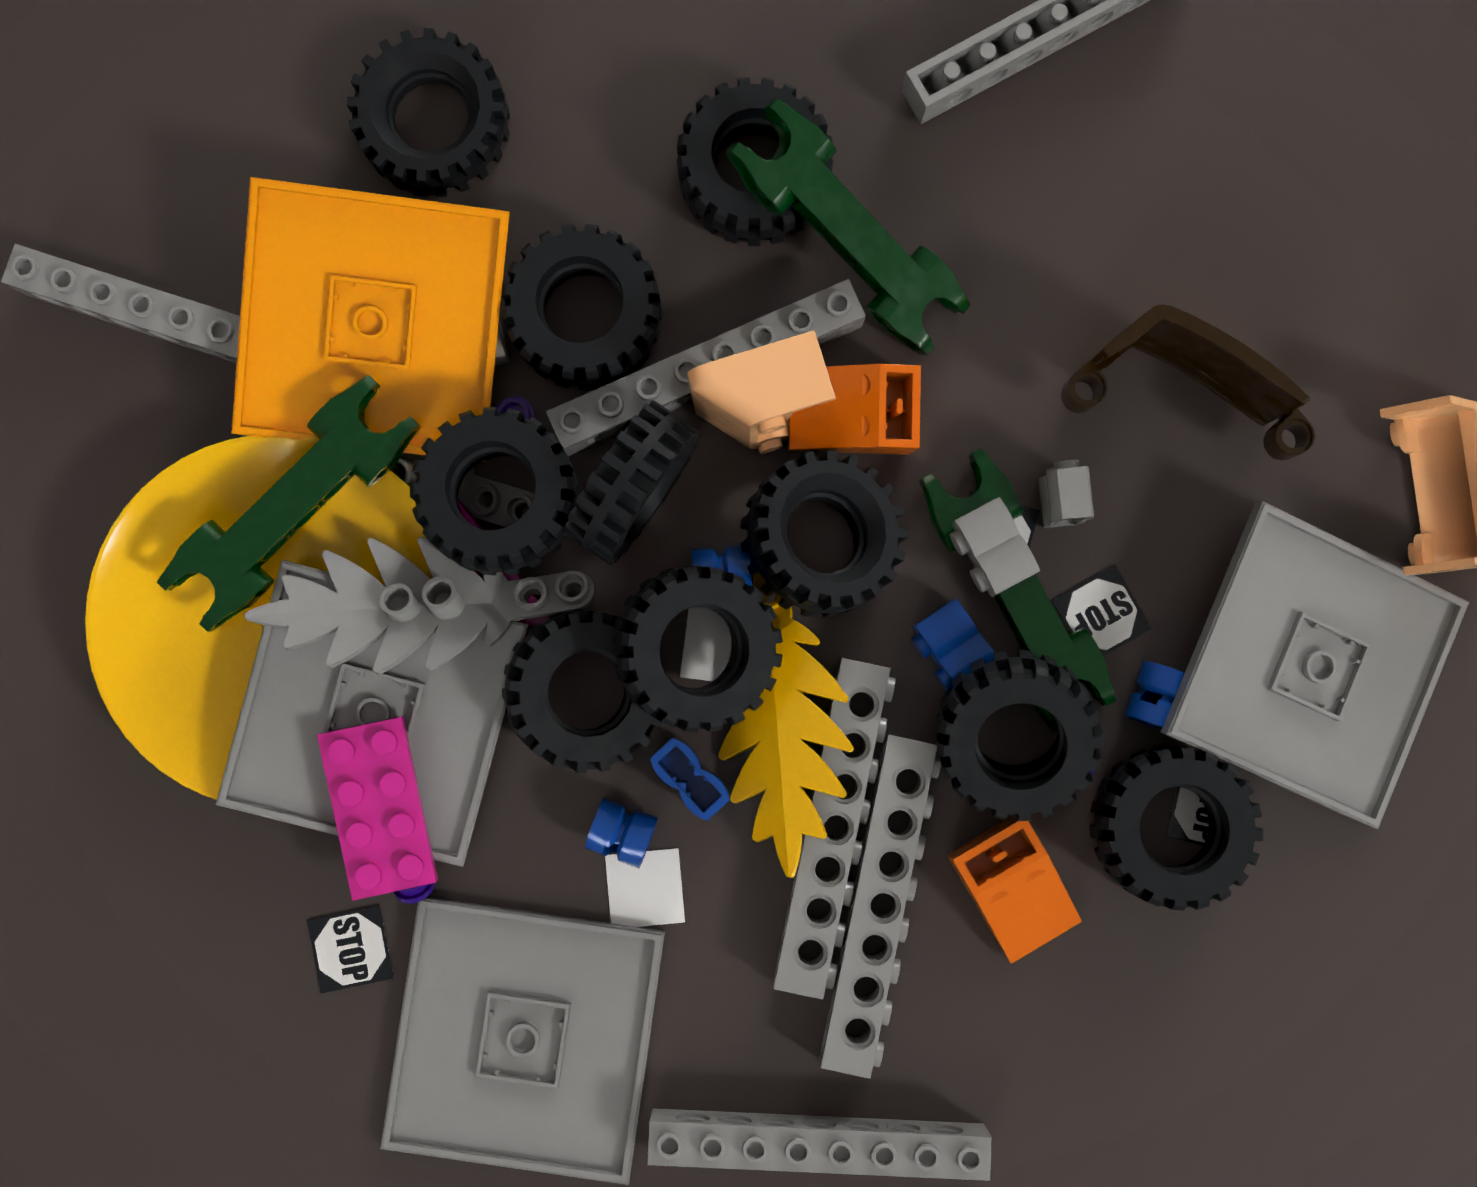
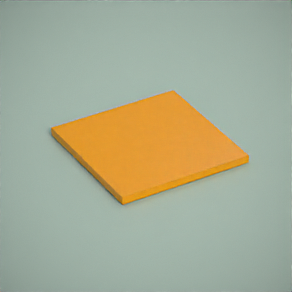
(360, 290)

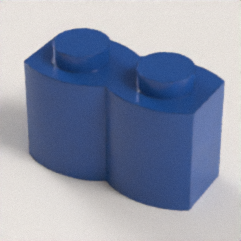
(950, 641)
(698, 786)

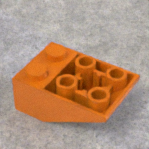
(871, 414)
(1015, 887)

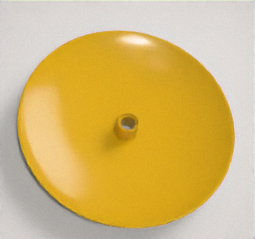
(154, 664)

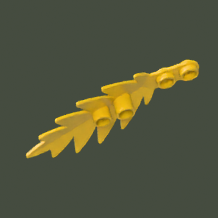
(781, 759)

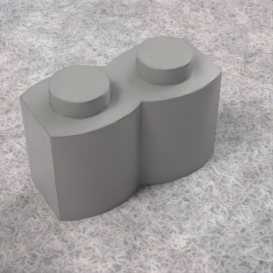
(1066, 495)
(994, 547)

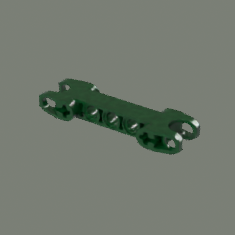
(801, 179)
(236, 556)
(1026, 603)

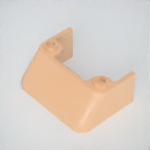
(760, 389)
(1443, 460)

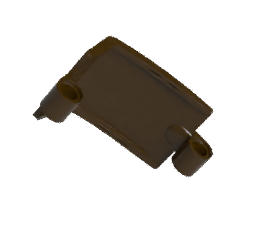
(1214, 361)

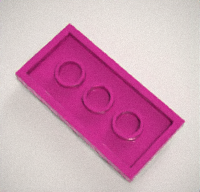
(377, 808)

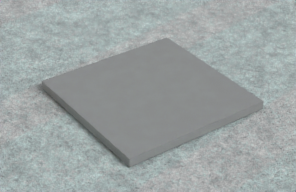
(1315, 665)
(293, 696)
(523, 1040)

